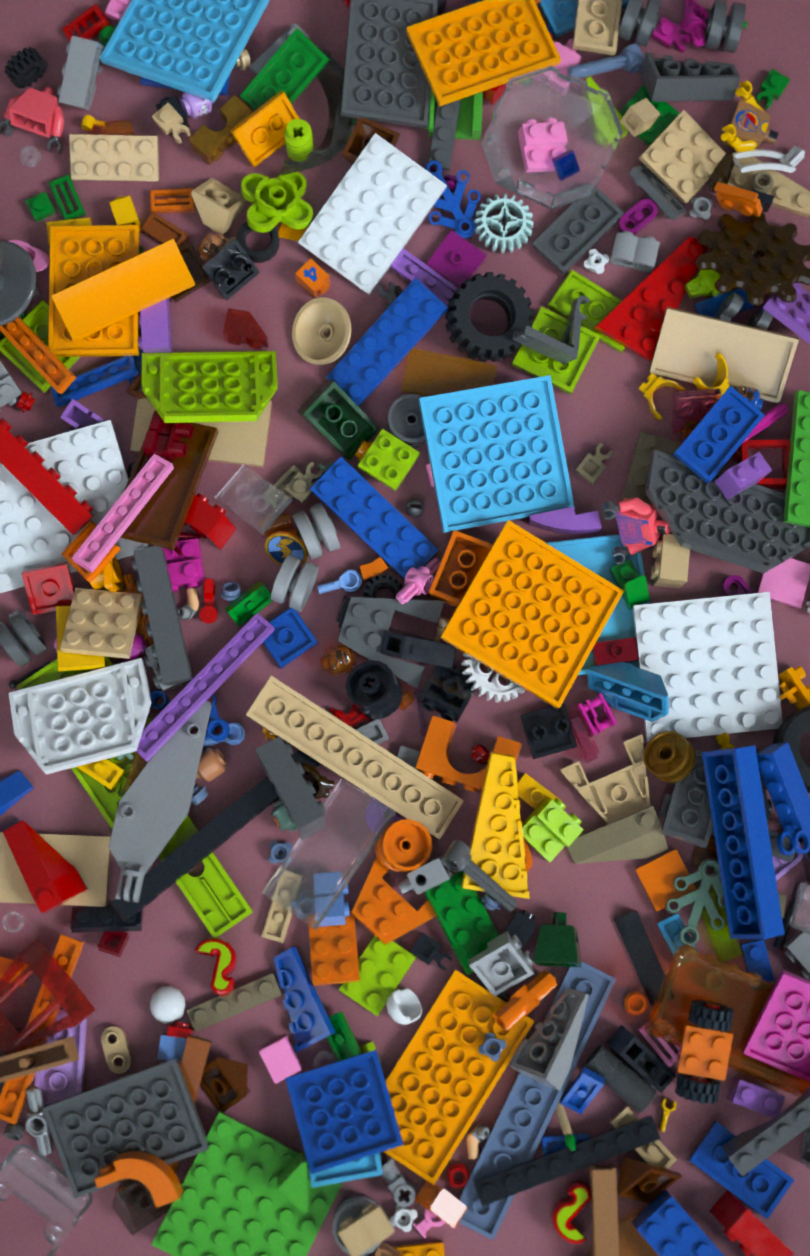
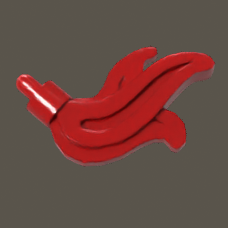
(352, 718)

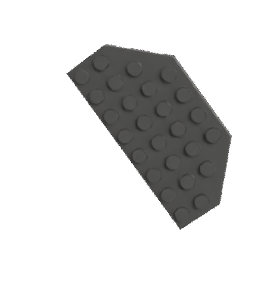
(736, 530)

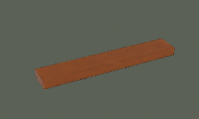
(193, 1066)

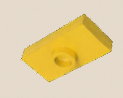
(532, 792)

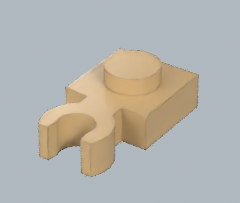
(169, 121)

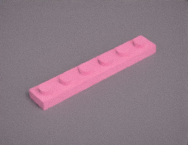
(122, 513)

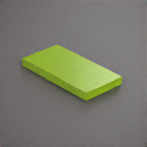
(596, 310)

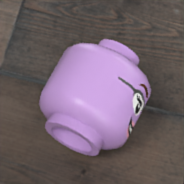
(194, 105)

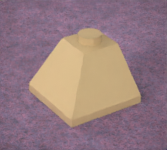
(218, 205)

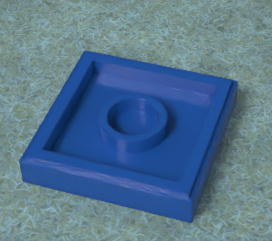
(289, 638)

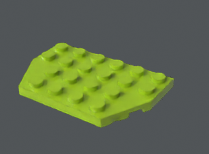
(209, 385)

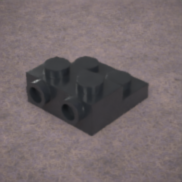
(447, 692)

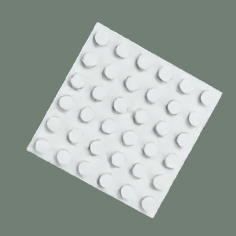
(713, 662)

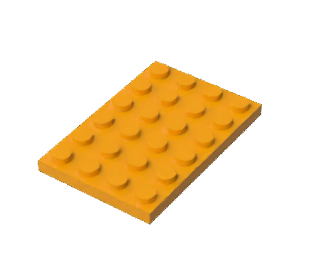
(481, 47)
(76, 256)

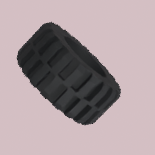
(495, 289)

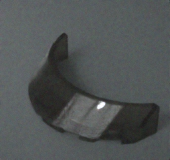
(339, 126)

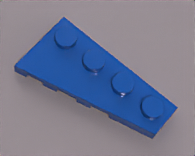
(305, 1008)

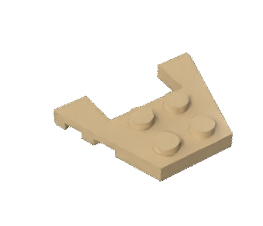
(618, 792)

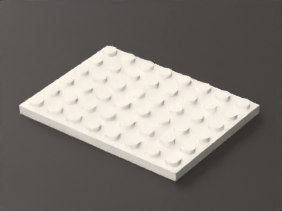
(28, 531)

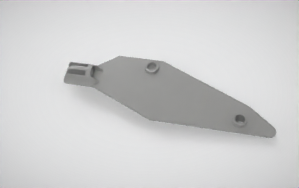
(157, 804)

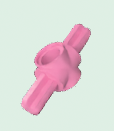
(418, 581)

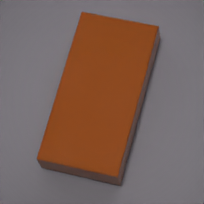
(162, 230)

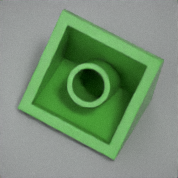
(293, 1182)

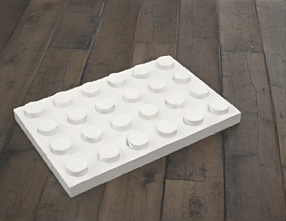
(372, 214)

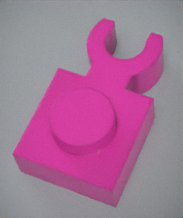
(669, 33)

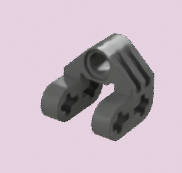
(733, 304)

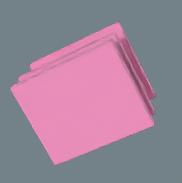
(281, 1059)

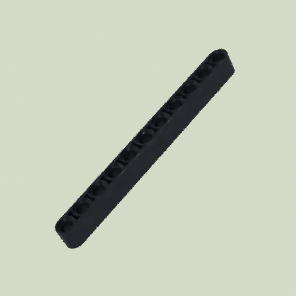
(204, 843)

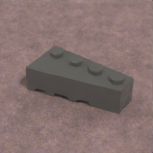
(688, 80)
(291, 787)

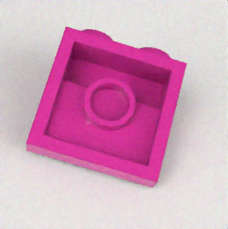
(188, 568)

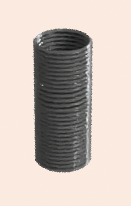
(625, 1082)

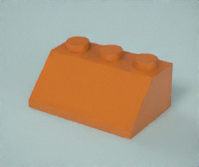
(458, 567)

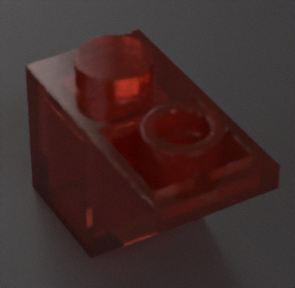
(243, 328)

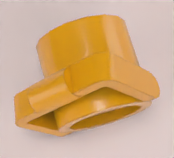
(110, 577)

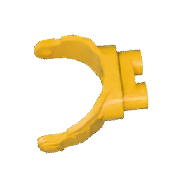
(721, 378)
(654, 384)

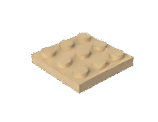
(683, 157)
(102, 623)

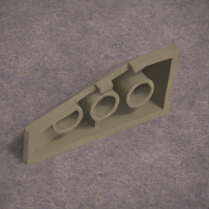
(625, 839)

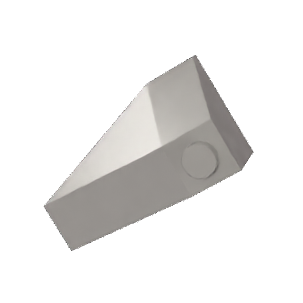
(551, 1048)

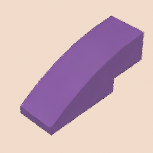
(566, 521)

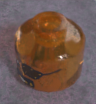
(338, 660)

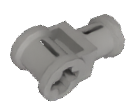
(396, 1182)

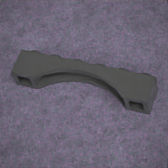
(757, 1144)

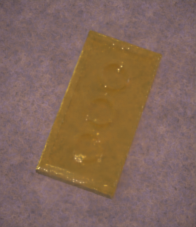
(439, 374)

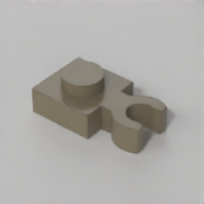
(592, 465)
(300, 484)

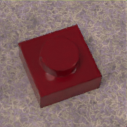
(113, 942)

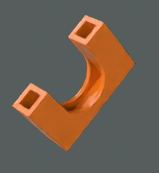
(435, 755)

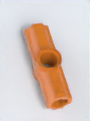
(525, 1000)

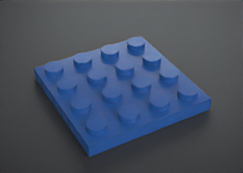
(344, 1112)

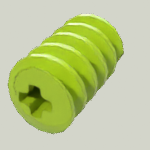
(298, 140)

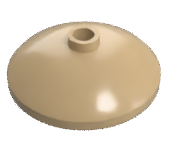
(312, 329)

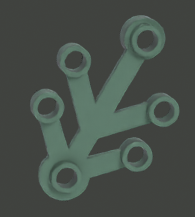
(700, 898)

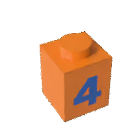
(313, 278)

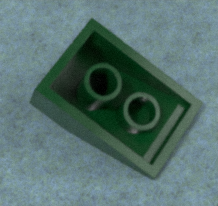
(338, 419)

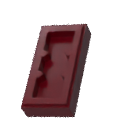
(615, 651)

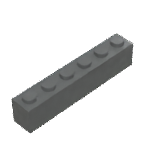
(163, 616)

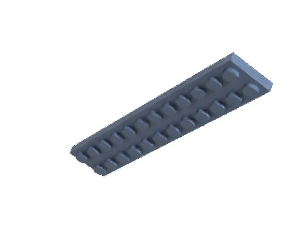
(528, 1110)

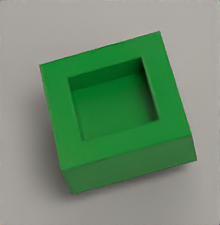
(40, 206)

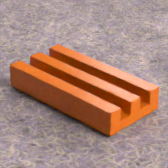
(169, 208)

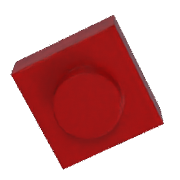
(180, 1030)

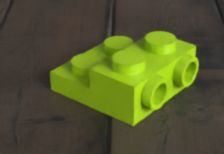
(551, 828)

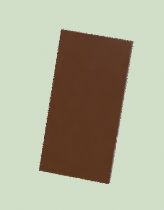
(167, 509)

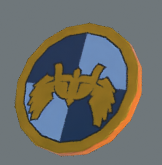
(281, 544)

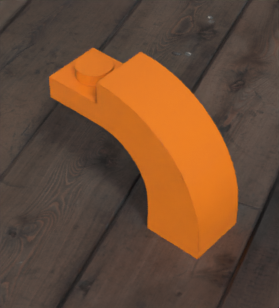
(147, 1169)

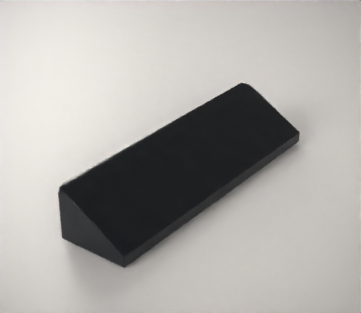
(641, 953)

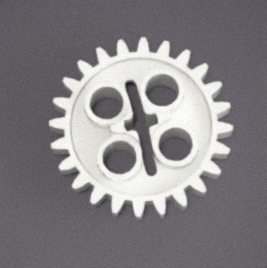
(491, 688)

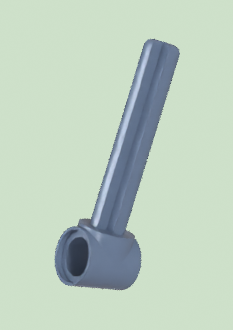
(630, 60)

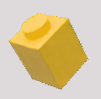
(124, 211)

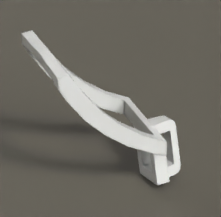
(787, 166)

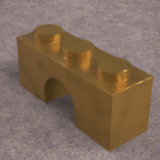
(212, 144)

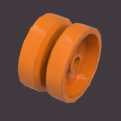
(411, 856)

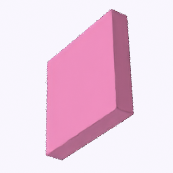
(786, 582)

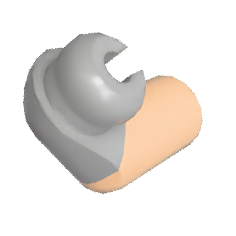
(191, 606)
(474, 1138)

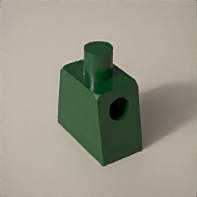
(558, 944)

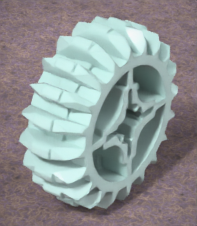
(512, 223)

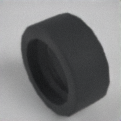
(262, 256)

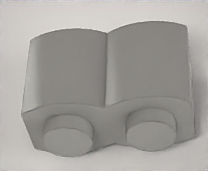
(634, 251)

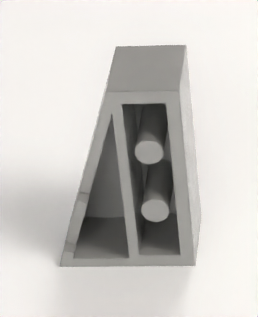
(80, 73)

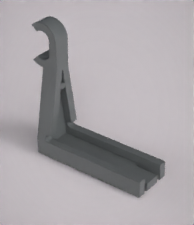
(548, 346)

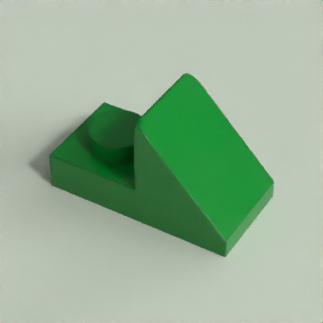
(634, 586)

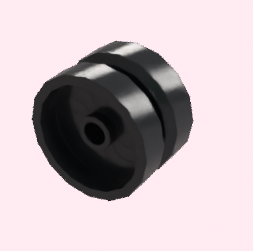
(374, 689)

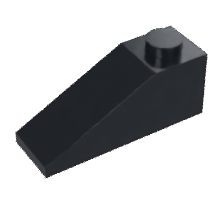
(641, 1058)

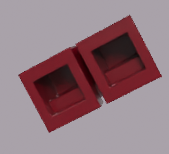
(165, 438)

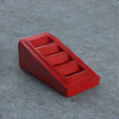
(88, 15)

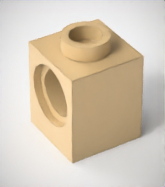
(640, 117)

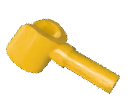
(89, 121)
(665, 1114)

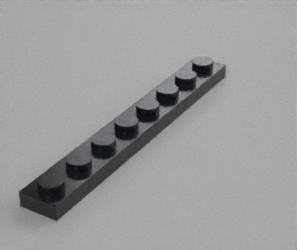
(566, 1161)

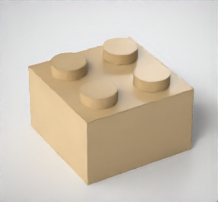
(670, 563)

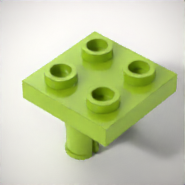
(388, 460)

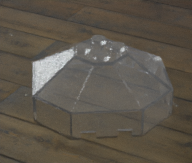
(590, 129)

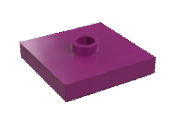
(456, 259)

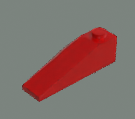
(45, 871)

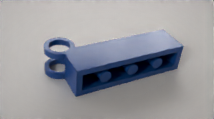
(787, 795)

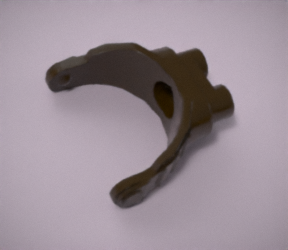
(721, 172)
(321, 785)

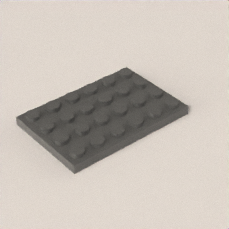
(381, 67)
(136, 1112)

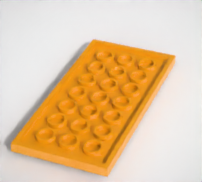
(444, 1076)

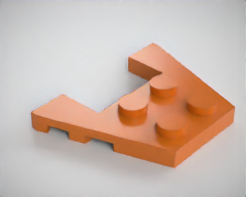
(385, 910)

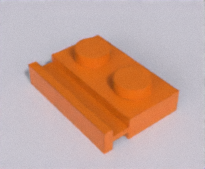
(738, 199)

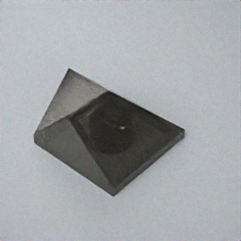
(136, 1205)

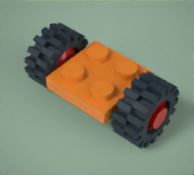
(704, 1051)

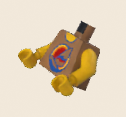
(748, 123)

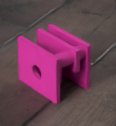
(588, 706)

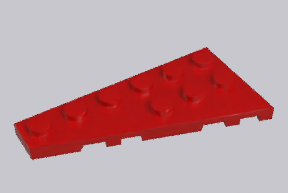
(640, 314)

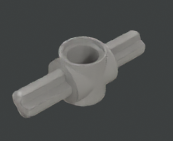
(35, 1128)

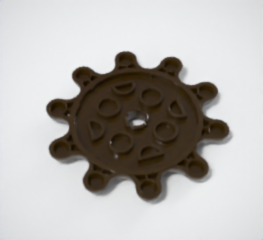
(734, 261)

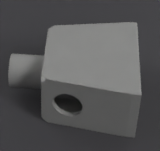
(433, 871)

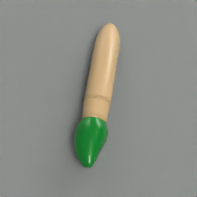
(565, 1126)

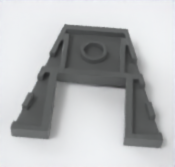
(368, 620)

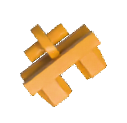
(794, 688)

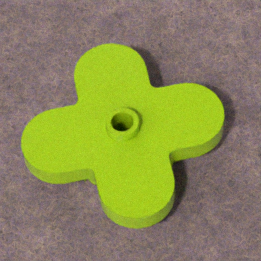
(276, 201)

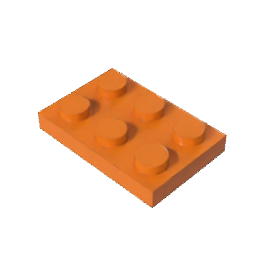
(334, 953)

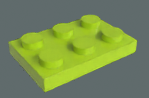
(380, 973)

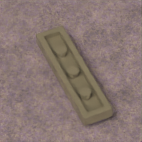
(234, 1003)

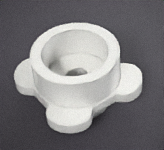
(596, 267)
(405, 1224)

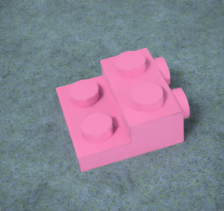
(541, 144)

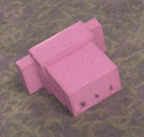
(422, 1227)

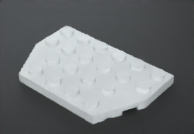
(83, 716)

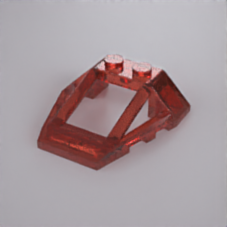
(60, 986)

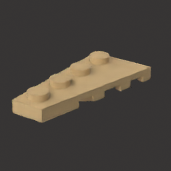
(787, 194)

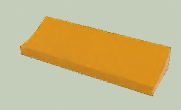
(123, 290)

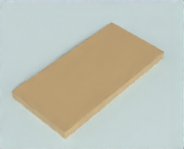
(752, 354)
(235, 442)
(86, 853)

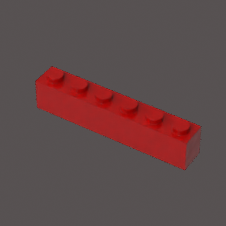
(42, 482)

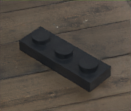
(102, 920)

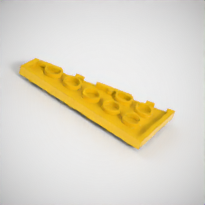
(498, 831)

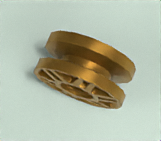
(669, 756)

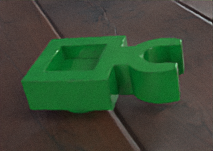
(772, 87)

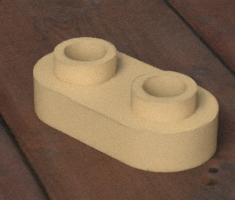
(117, 1049)

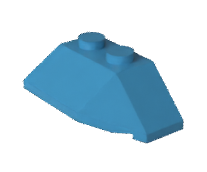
(630, 689)

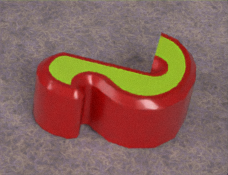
(224, 965)
(567, 1208)

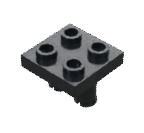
(229, 268)
(548, 731)

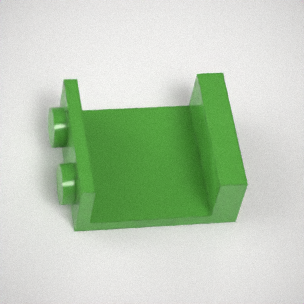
(469, 117)

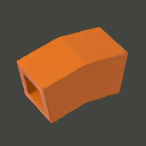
(373, 569)

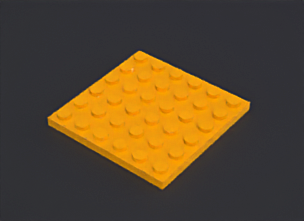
(532, 614)

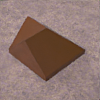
(362, 134)
(225, 1082)
(643, 1180)

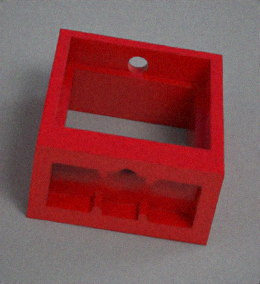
(772, 483)

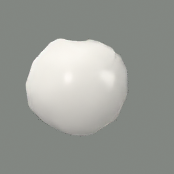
(167, 1004)
(404, 1006)

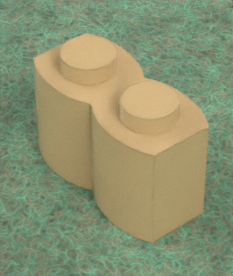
(365, 1230)

